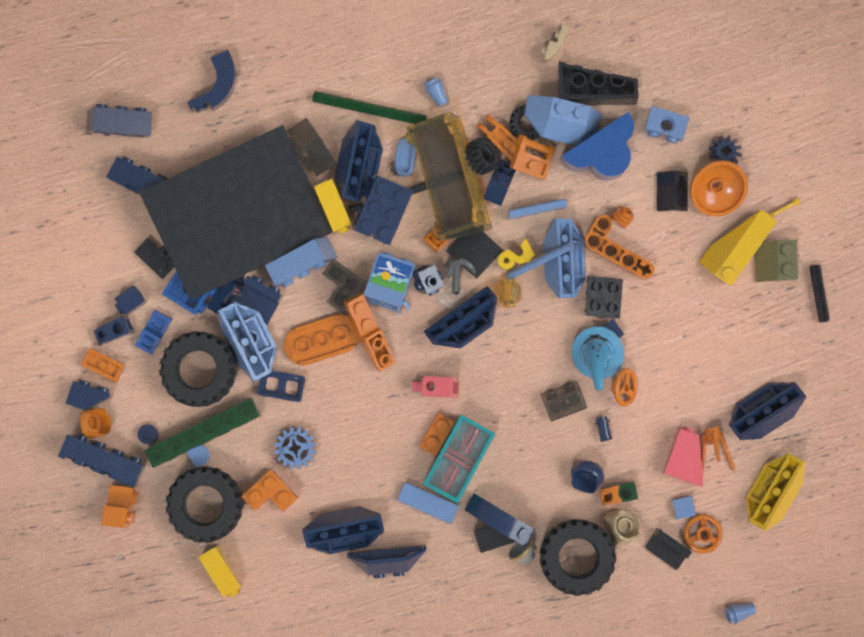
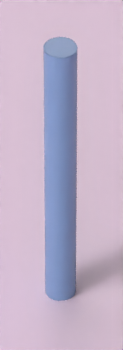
(539, 261)

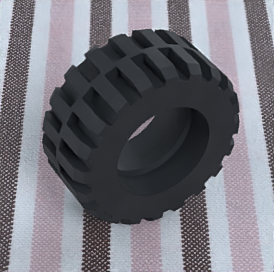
(171, 363)
(178, 512)
(604, 557)

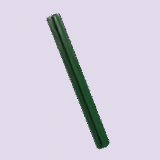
(368, 108)

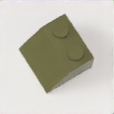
(776, 261)

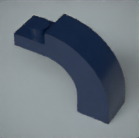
(223, 87)
(499, 519)

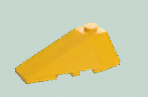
(734, 250)

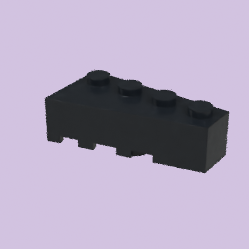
(595, 86)

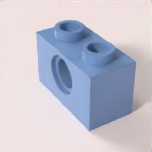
(677, 121)

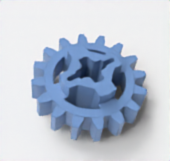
(304, 446)

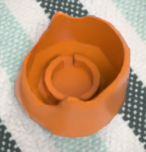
(95, 422)

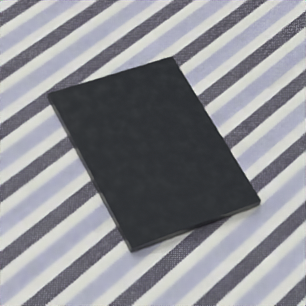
(236, 212)

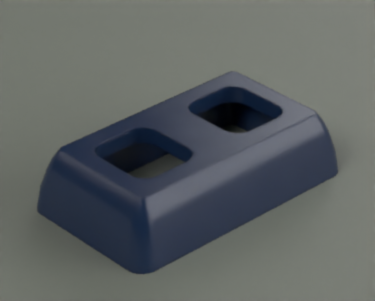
(280, 392)

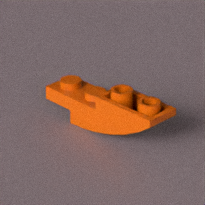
(368, 333)

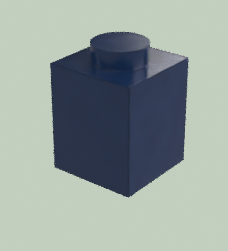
(129, 301)

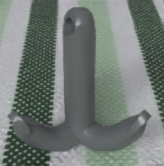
(453, 266)

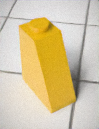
(333, 207)
(221, 571)

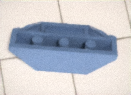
(562, 119)
(566, 272)
(248, 339)

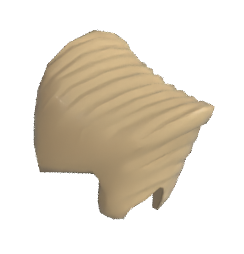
(623, 526)

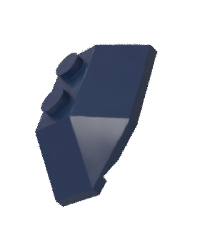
(358, 161)
(465, 321)
(766, 410)
(343, 530)
(387, 560)

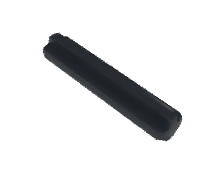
(819, 293)

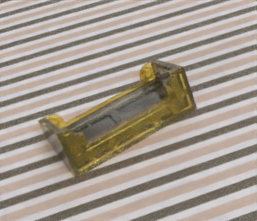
(448, 178)

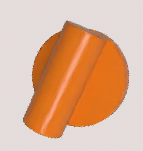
(622, 216)

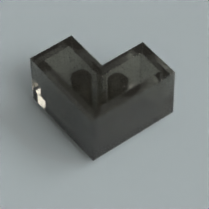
(311, 147)
(347, 284)

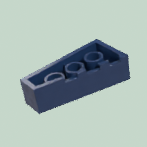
(102, 459)

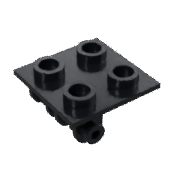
(603, 297)

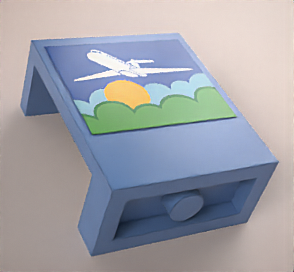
(389, 281)

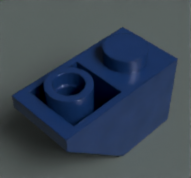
(499, 183)
(85, 397)

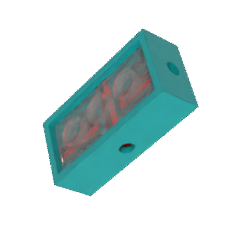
(459, 458)

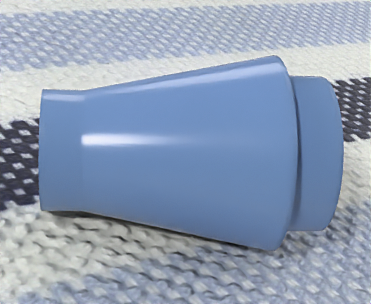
(436, 91)
(739, 612)

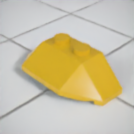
(774, 490)

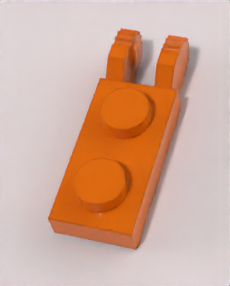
(501, 137)

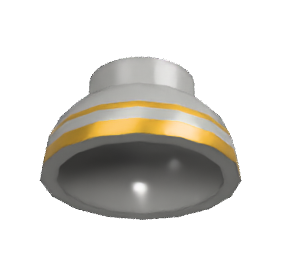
(521, 553)

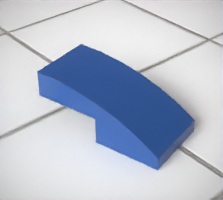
(153, 332)

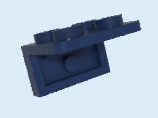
(260, 297)

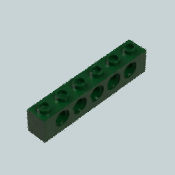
(203, 433)

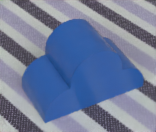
(603, 152)

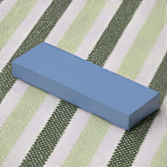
(537, 209)
(428, 503)

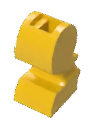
(508, 259)

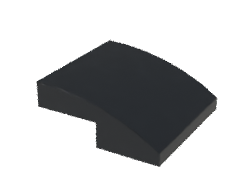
(477, 249)

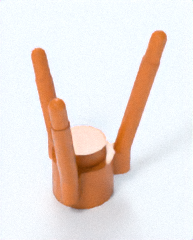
(714, 437)

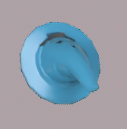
(597, 353)

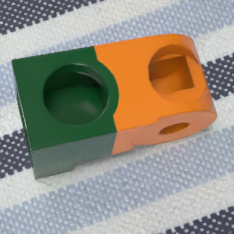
(619, 493)

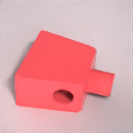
(444, 386)

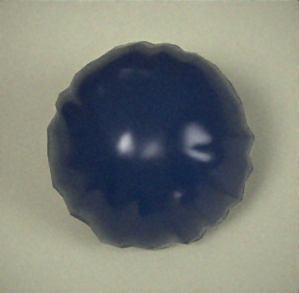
(587, 476)

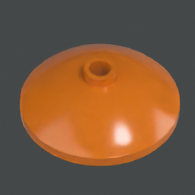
(725, 195)

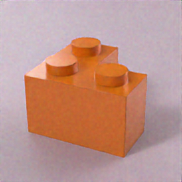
(270, 487)
(119, 506)

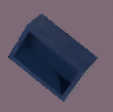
(382, 209)

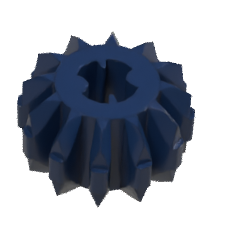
(718, 146)

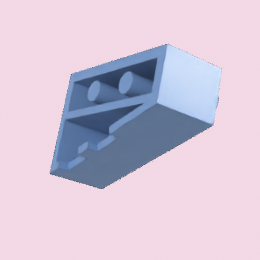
(301, 261)

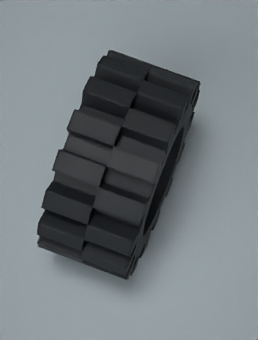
(515, 127)
(482, 156)

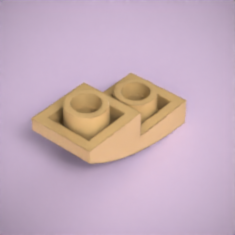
(553, 47)

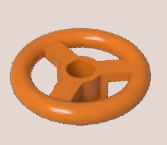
(622, 386)
(703, 518)

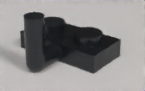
(155, 258)

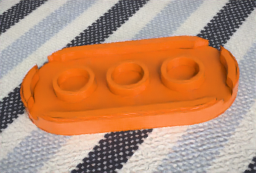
(320, 340)

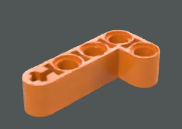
(604, 242)

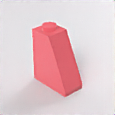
(685, 457)

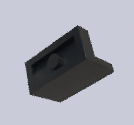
(672, 191)
(490, 539)
(667, 549)

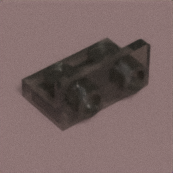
(563, 400)

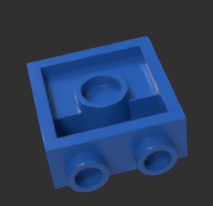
(176, 292)

